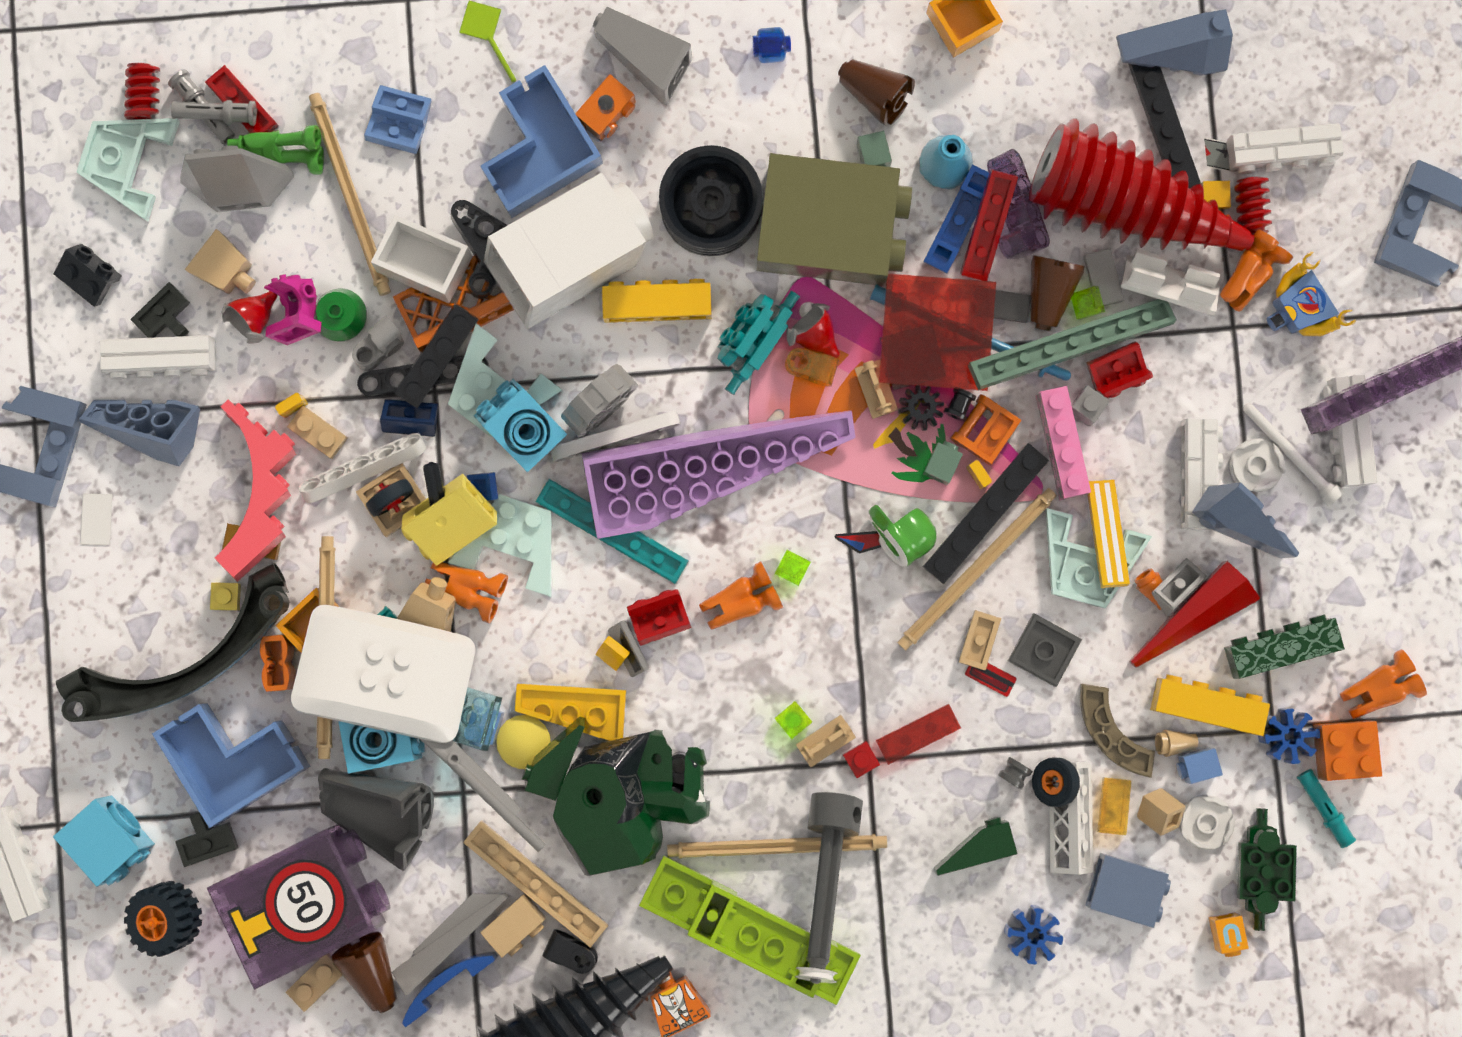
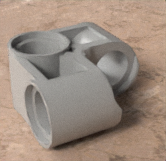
(382, 340)

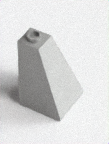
(647, 52)

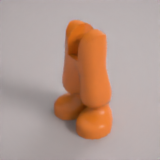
(1254, 270)
(464, 586)
(739, 601)
(1380, 689)

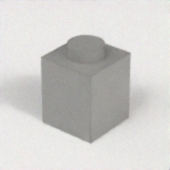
(1089, 405)

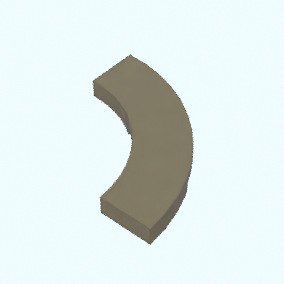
(1107, 736)

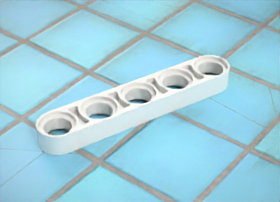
(615, 436)
(362, 468)

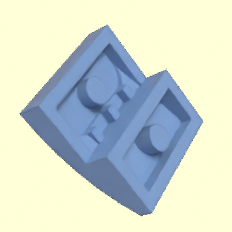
(398, 119)

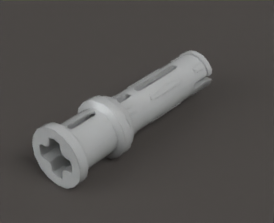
(192, 93)
(228, 111)

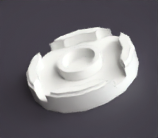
(1257, 464)
(1207, 822)

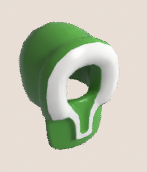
(905, 539)

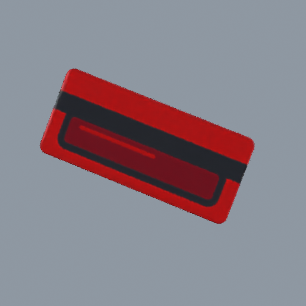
(993, 678)

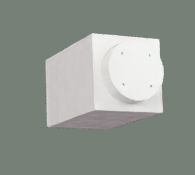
(568, 248)

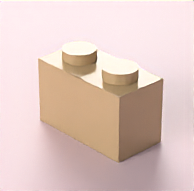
(513, 926)

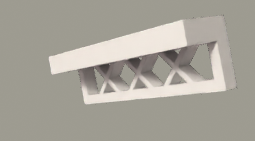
(1079, 828)

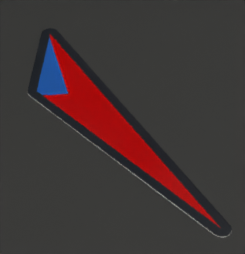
(860, 541)

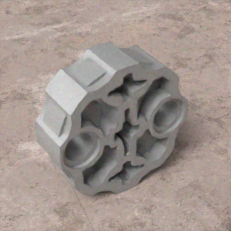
(599, 400)

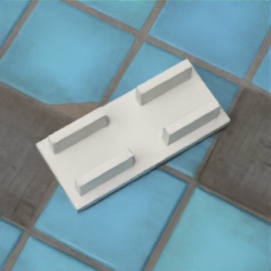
(1150, 276)

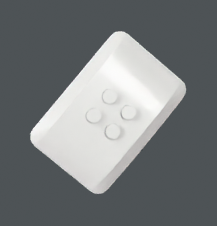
(383, 673)

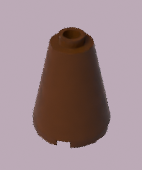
(877, 89)
(1052, 289)
(368, 971)

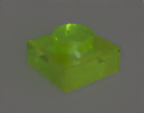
(1087, 303)
(792, 567)
(793, 720)

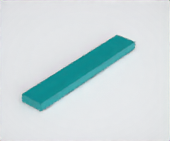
(634, 544)

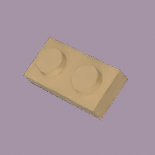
(317, 432)
(979, 640)
(314, 983)

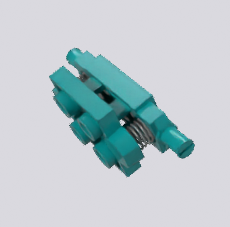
(753, 336)

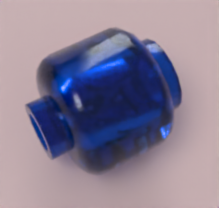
(771, 44)

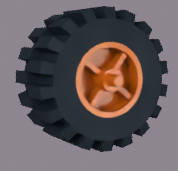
(162, 918)

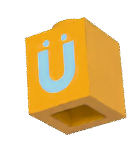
(1228, 934)

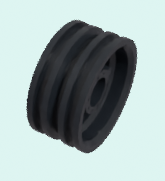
(692, 169)

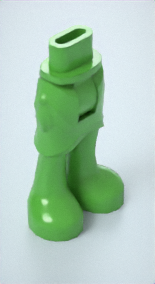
(271, 146)

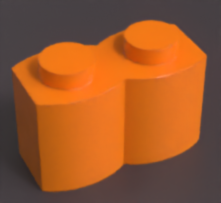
(277, 656)

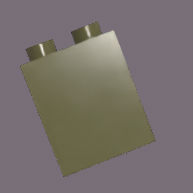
(832, 220)

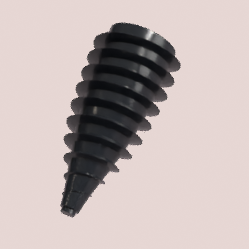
(589, 1008)

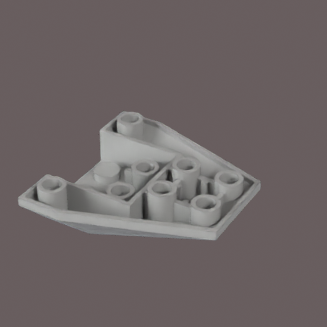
(234, 178)

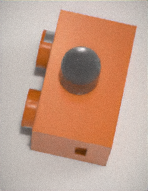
(606, 107)

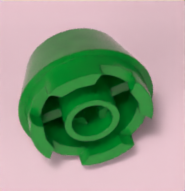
(341, 314)

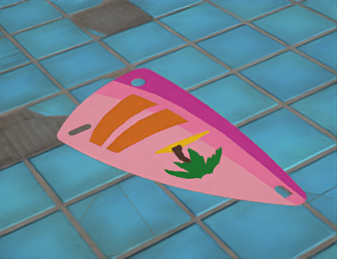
(885, 450)

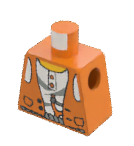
(678, 1005)

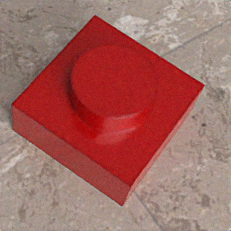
(861, 759)

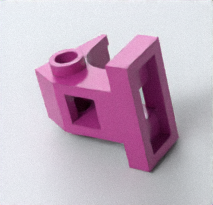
(299, 312)

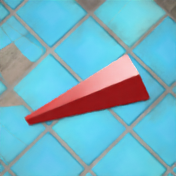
(1216, 599)

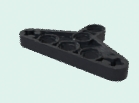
(476, 241)

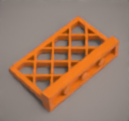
(485, 311)

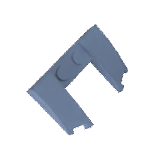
(1397, 248)
(64, 425)

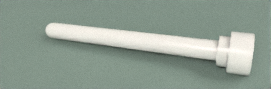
(1328, 491)

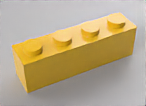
(656, 301)
(1210, 706)

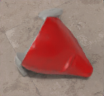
(250, 315)
(815, 331)

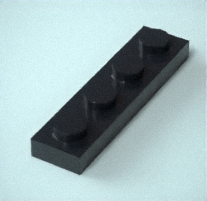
(436, 355)

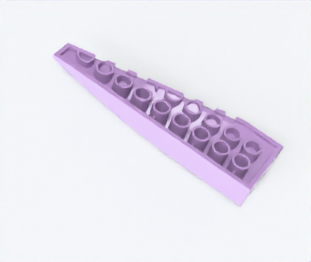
(662, 478)

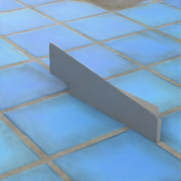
(446, 939)

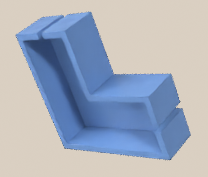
(553, 148)
(223, 776)

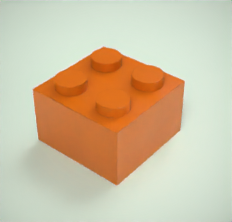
(1348, 750)

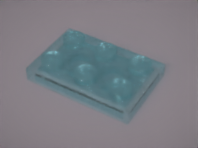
(478, 719)

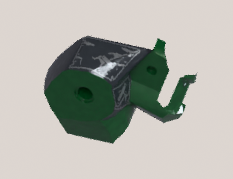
(620, 794)

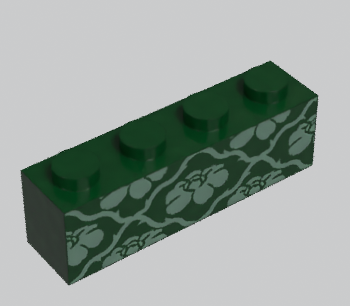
(1284, 647)

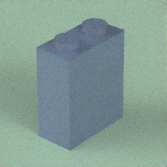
(1128, 890)

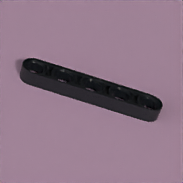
(383, 377)

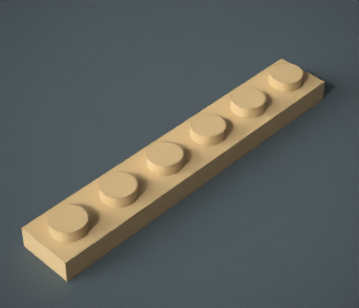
(535, 883)

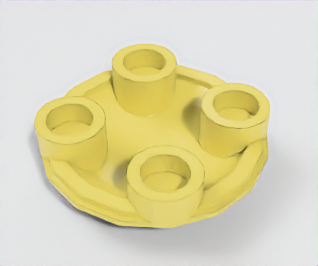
(521, 740)

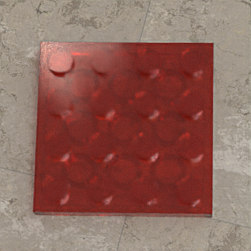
(935, 330)

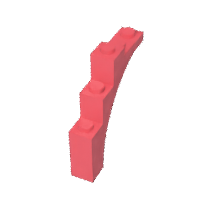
(257, 531)

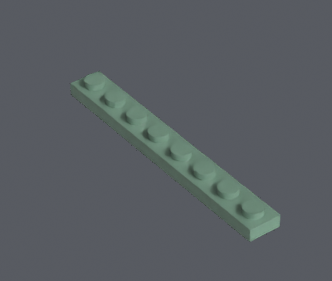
(1071, 343)

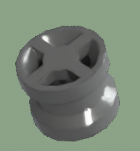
(1015, 773)

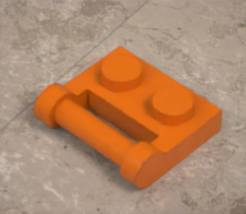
(993, 435)

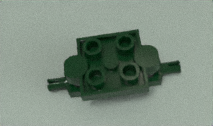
(1265, 870)

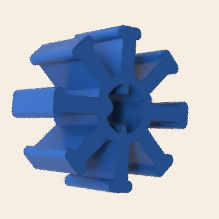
(1296, 742)
(1028, 927)

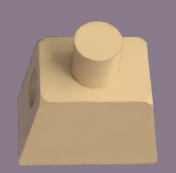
(221, 265)
(430, 606)

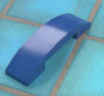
(958, 221)
(473, 964)

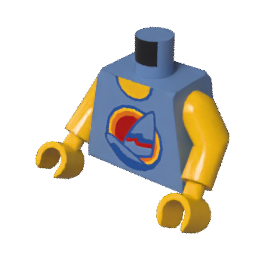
(1305, 304)

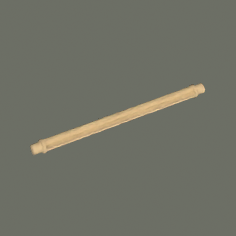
(349, 193)
(984, 561)
(326, 597)
(770, 846)

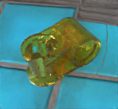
(816, 366)

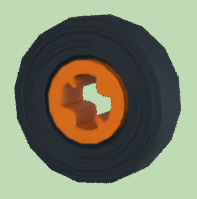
(1043, 782)

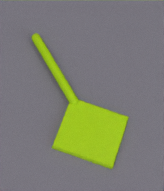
(481, 22)

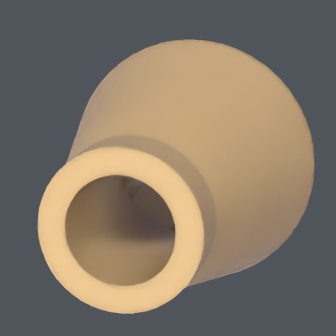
(1174, 742)

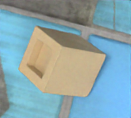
(1161, 811)

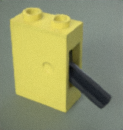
(448, 517)

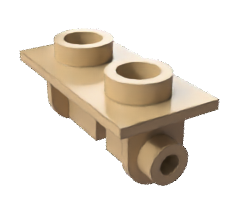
(877, 395)
(825, 741)

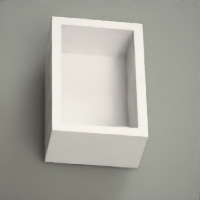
(422, 259)

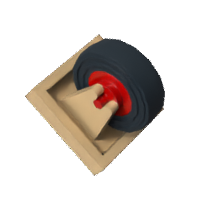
(390, 498)

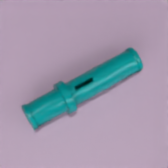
(1332, 818)

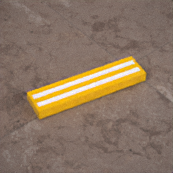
(1107, 534)

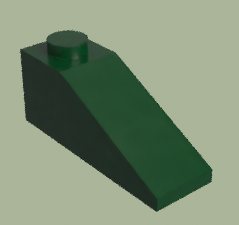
(552, 763)
(982, 846)

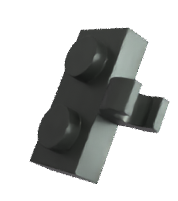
(162, 312)
(206, 842)

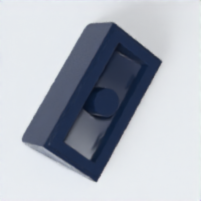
(404, 418)

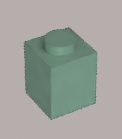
(874, 149)
(943, 462)

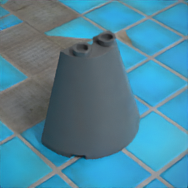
(381, 811)

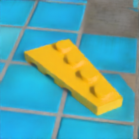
(563, 705)

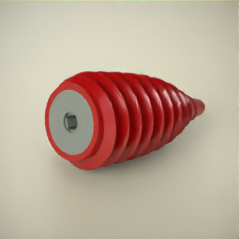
(1127, 192)

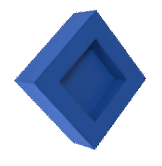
(485, 484)

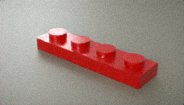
(988, 225)

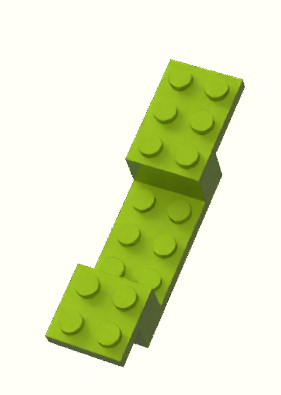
(742, 929)

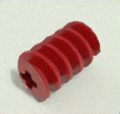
(140, 91)
(1252, 203)

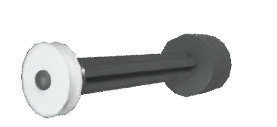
(833, 817)

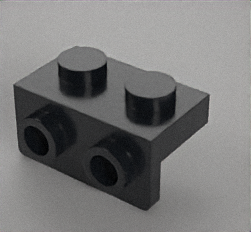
(86, 273)

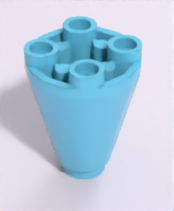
(943, 167)

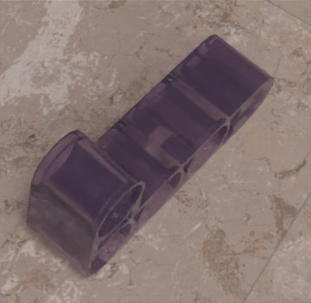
(1024, 219)

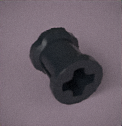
(959, 404)

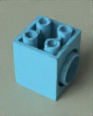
(508, 412)
(364, 754)
(105, 841)

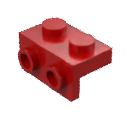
(1119, 370)
(658, 616)

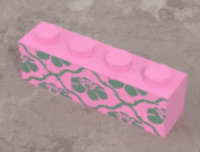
(1063, 443)

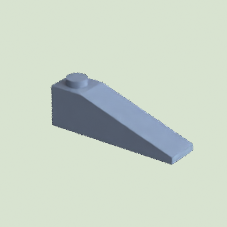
(1187, 44)
(155, 430)
(1239, 515)

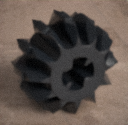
(915, 415)

